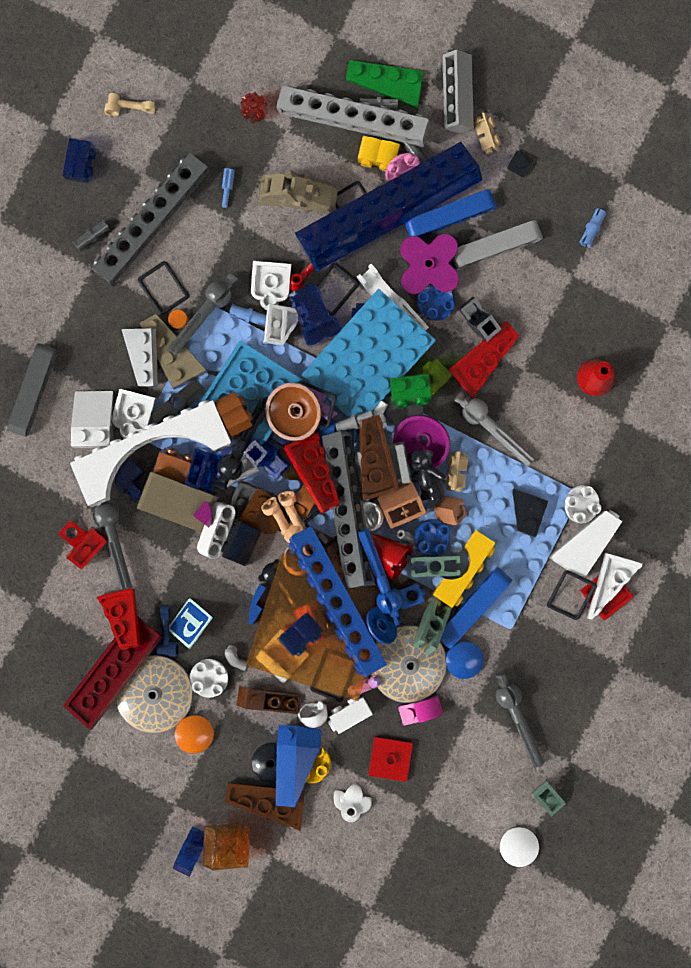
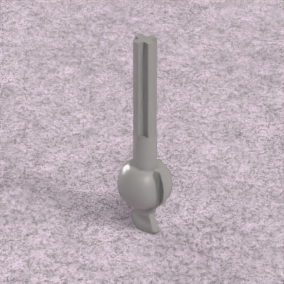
(476, 412)

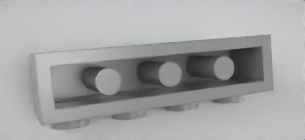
(458, 91)

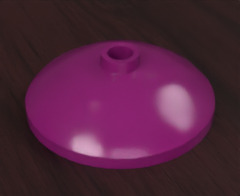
(414, 428)

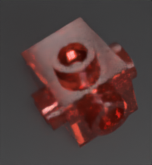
(254, 113)

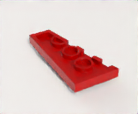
(479, 362)

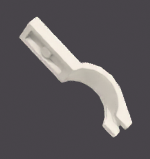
(373, 281)

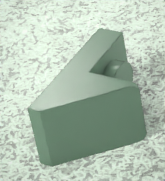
(548, 798)

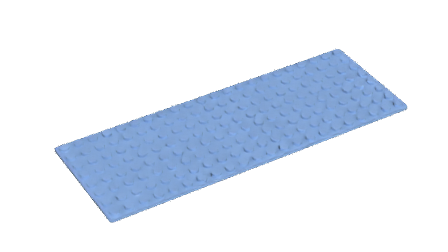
(485, 495)

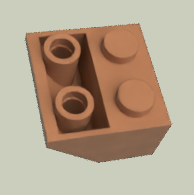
(401, 505)

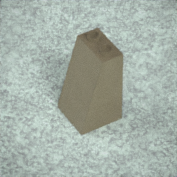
(173, 501)

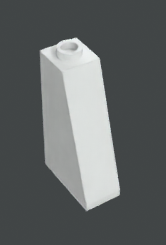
(586, 546)

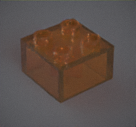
(226, 846)

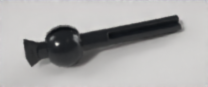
(230, 465)

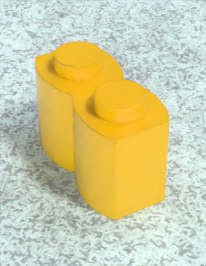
(377, 152)

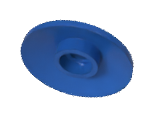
(381, 626)

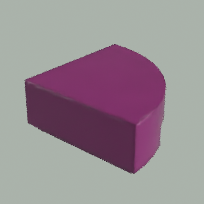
(204, 514)

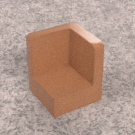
(450, 510)

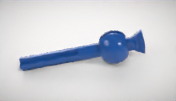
(389, 599)

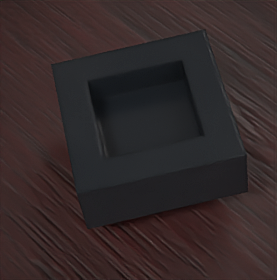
(520, 164)

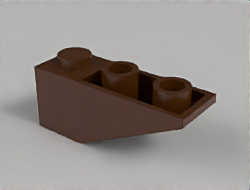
(268, 700)

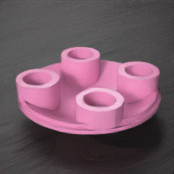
(401, 164)

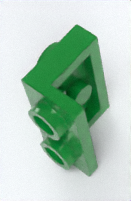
(410, 390)

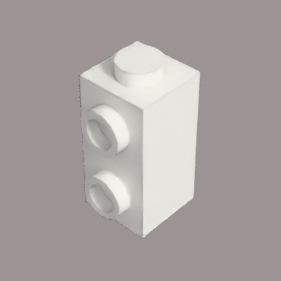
(349, 715)

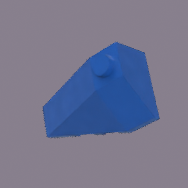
(295, 756)

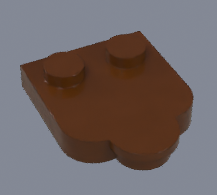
(254, 516)

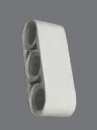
(214, 538)

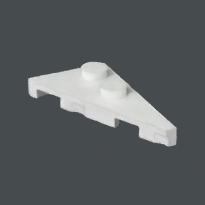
(612, 577)

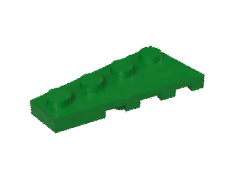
(387, 80)

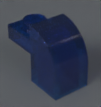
(266, 455)
(126, 477)
(190, 852)

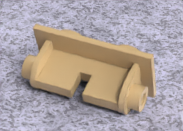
(491, 140)
(457, 462)

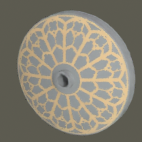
(412, 683)
(172, 697)

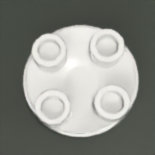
(582, 504)
(209, 678)
(519, 847)

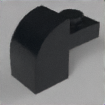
(479, 321)

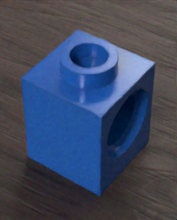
(420, 595)

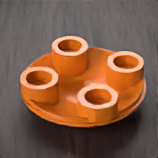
(194, 734)

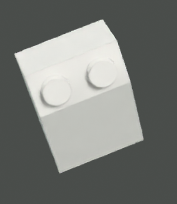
(92, 419)

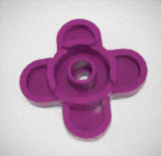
(440, 274)

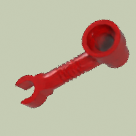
(300, 278)

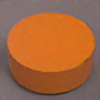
(178, 319)

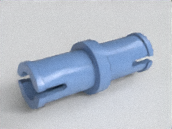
(593, 227)
(248, 315)

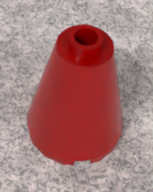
(596, 377)
(392, 555)

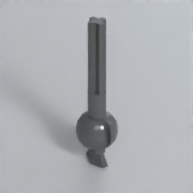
(217, 295)
(106, 517)
(509, 697)

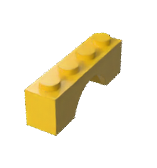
(478, 548)

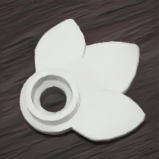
(353, 800)

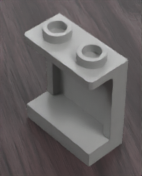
(399, 460)

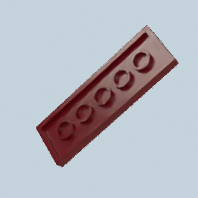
(110, 677)

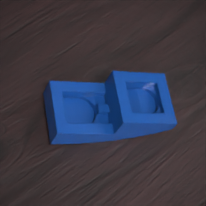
(256, 609)

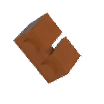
(173, 464)

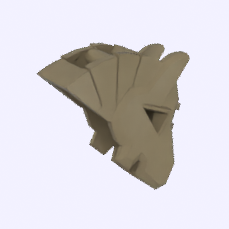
(303, 195)

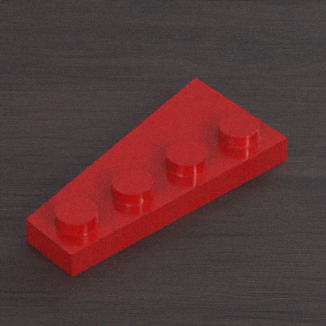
(311, 466)

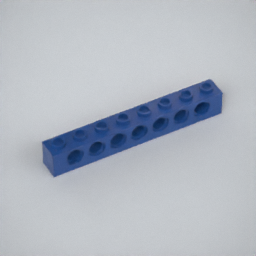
(309, 538)

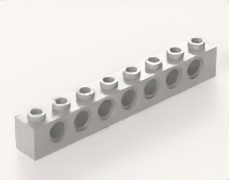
(359, 123)

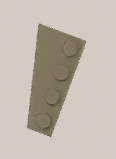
(178, 368)

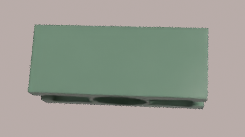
(441, 572)
(426, 631)

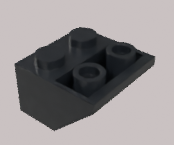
(241, 543)

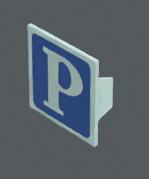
(190, 623)

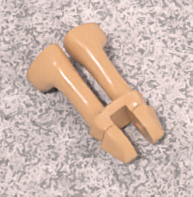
(287, 500)

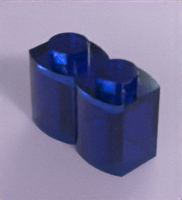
(326, 329)
(300, 634)

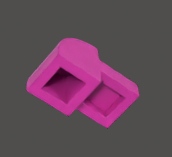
(421, 710)

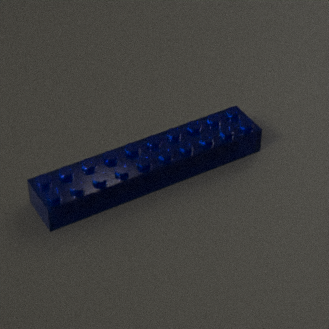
(389, 206)

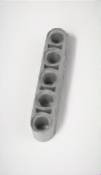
(497, 244)

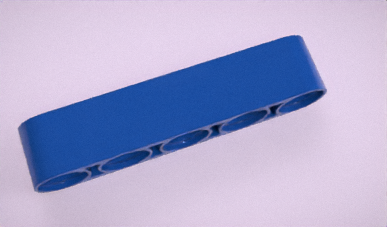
(451, 214)
(475, 606)

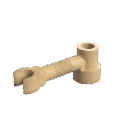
(115, 104)

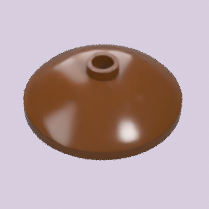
(282, 414)

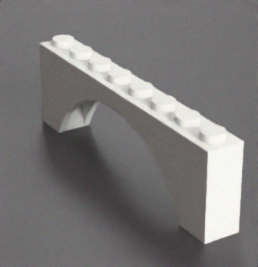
(97, 470)

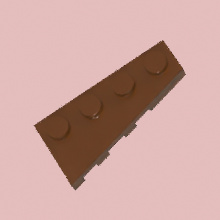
(375, 460)
(263, 802)

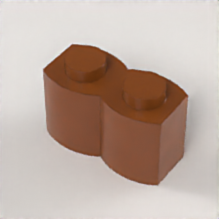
(233, 413)

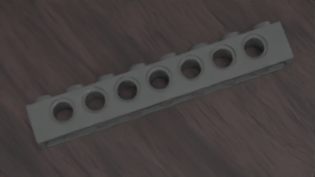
(150, 229)
(350, 512)

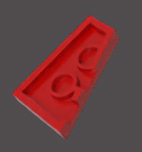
(122, 614)

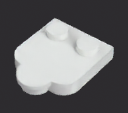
(270, 282)
(132, 412)

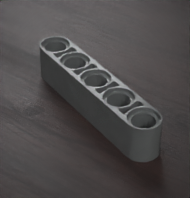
(32, 389)

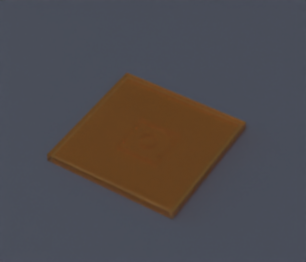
(325, 661)

